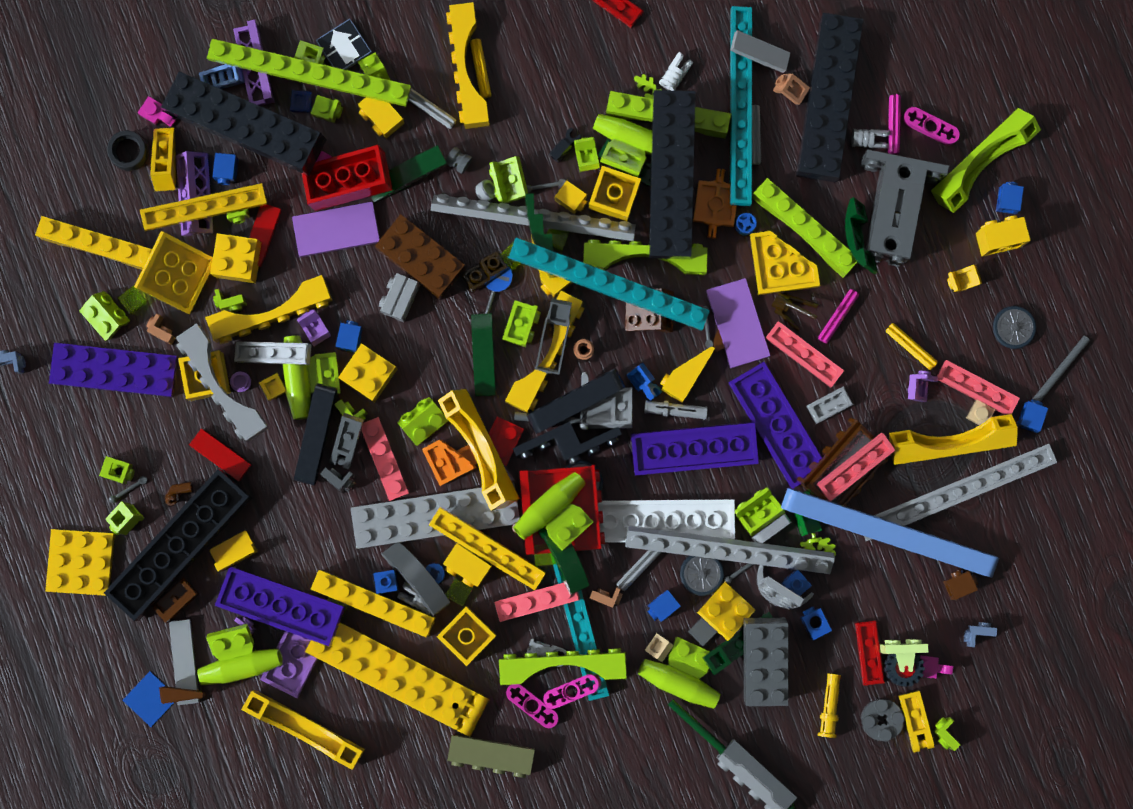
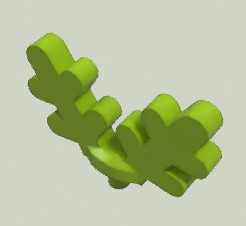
(649, 85)
(821, 543)

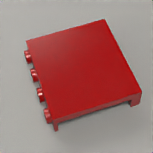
(537, 482)

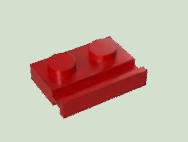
(505, 438)

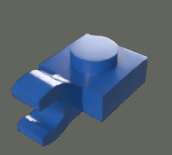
(642, 380)

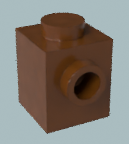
(960, 584)

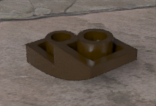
(484, 272)

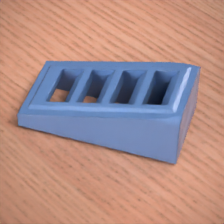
(239, 78)

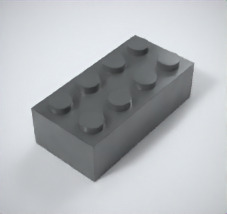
(765, 662)

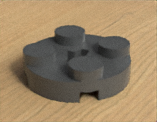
(885, 731)

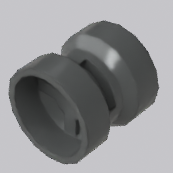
(458, 160)

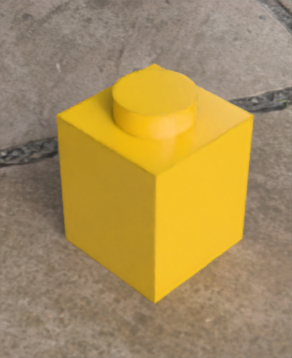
(571, 197)

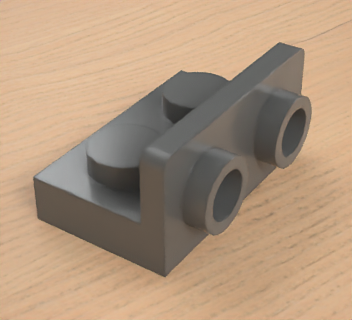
(335, 479)

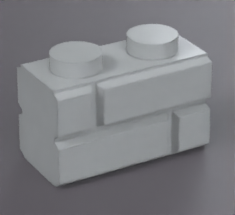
(399, 297)

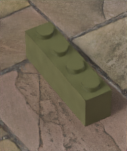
(490, 754)

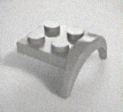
(609, 412)
(777, 593)

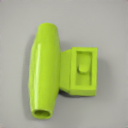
(628, 143)
(302, 379)
(553, 509)
(236, 657)
(682, 674)

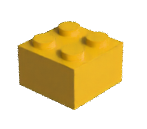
(614, 193)
(1002, 236)
(236, 258)
(368, 373)
(192, 385)
(466, 635)

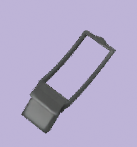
(560, 315)

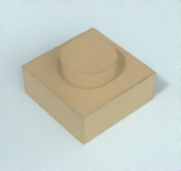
(980, 413)
(659, 647)

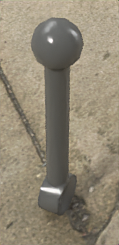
(560, 183)
(709, 343)
(142, 480)
(728, 579)

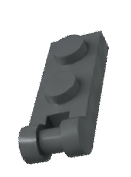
(346, 440)

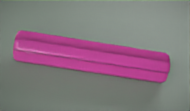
(894, 124)
(838, 316)

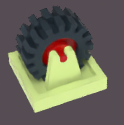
(903, 663)

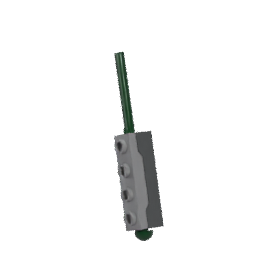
(744, 766)

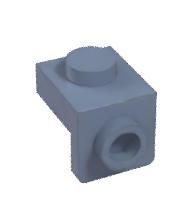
(13, 358)
(981, 629)

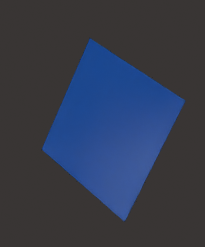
(146, 700)

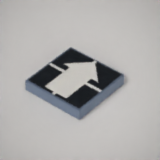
(344, 46)

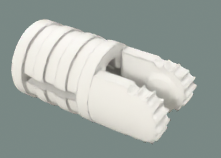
(674, 75)

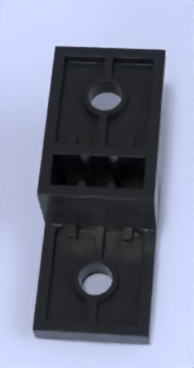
(567, 443)

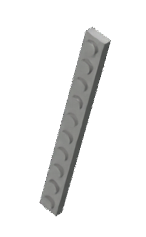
(552, 220)
(970, 487)
(729, 549)

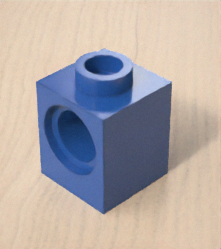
(225, 168)
(1009, 198)
(349, 336)
(1032, 416)
(386, 581)
(796, 583)
(663, 606)
(822, 629)

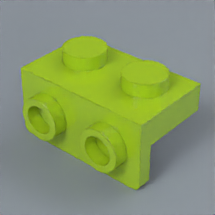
(508, 180)
(104, 315)
(520, 323)
(422, 421)
(759, 511)

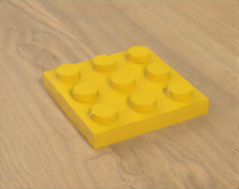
(174, 272)
(79, 562)

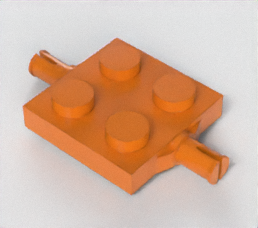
(714, 205)

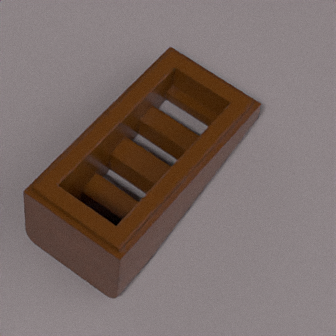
(174, 694)

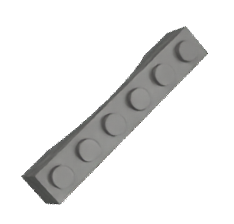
(198, 348)

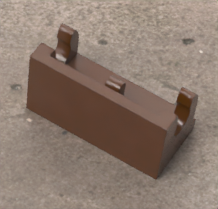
(175, 600)

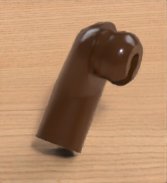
(176, 491)

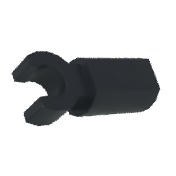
(563, 146)

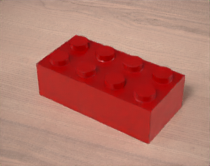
(347, 178)

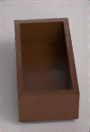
(420, 257)

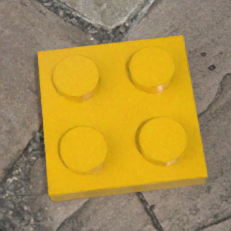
(726, 611)

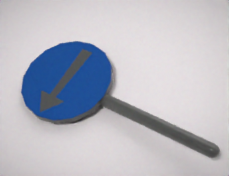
(499, 284)

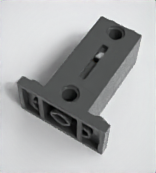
(897, 203)

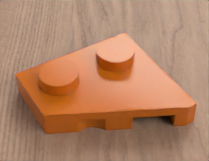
(446, 462)

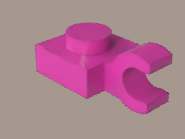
(153, 112)
(932, 667)

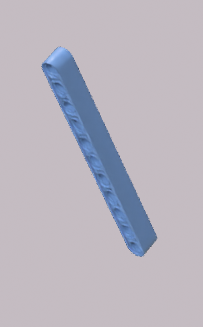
(889, 532)

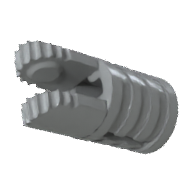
(866, 138)
(413, 601)

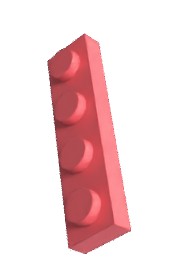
(804, 354)
(977, 388)
(384, 459)
(855, 467)
(534, 601)

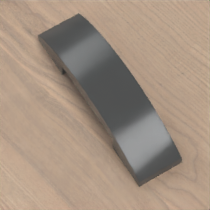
(417, 577)

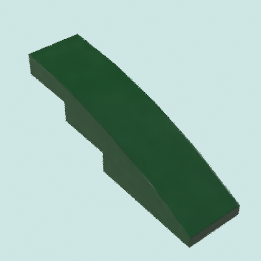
(412, 171)
(536, 226)

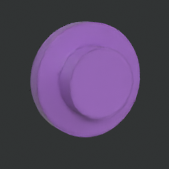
(240, 381)

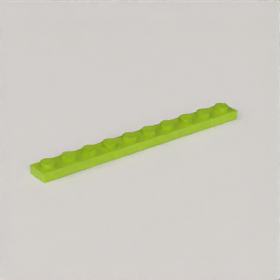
(309, 72)

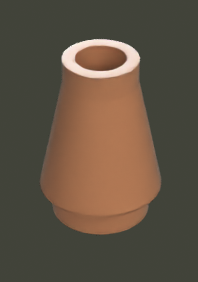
(583, 343)

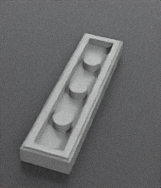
(273, 353)
(183, 657)

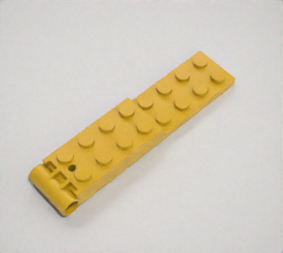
(402, 678)

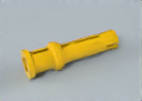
(829, 715)

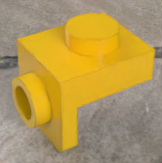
(964, 278)

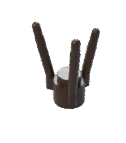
(784, 302)

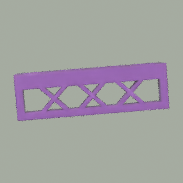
(264, 78)
(187, 187)

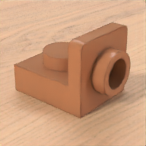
(791, 87)
(162, 333)
(602, 597)

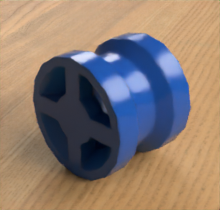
(747, 220)
(437, 573)

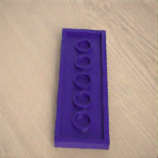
(113, 369)
(776, 423)
(694, 448)
(280, 606)

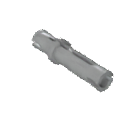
(675, 409)

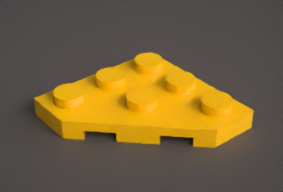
(780, 265)

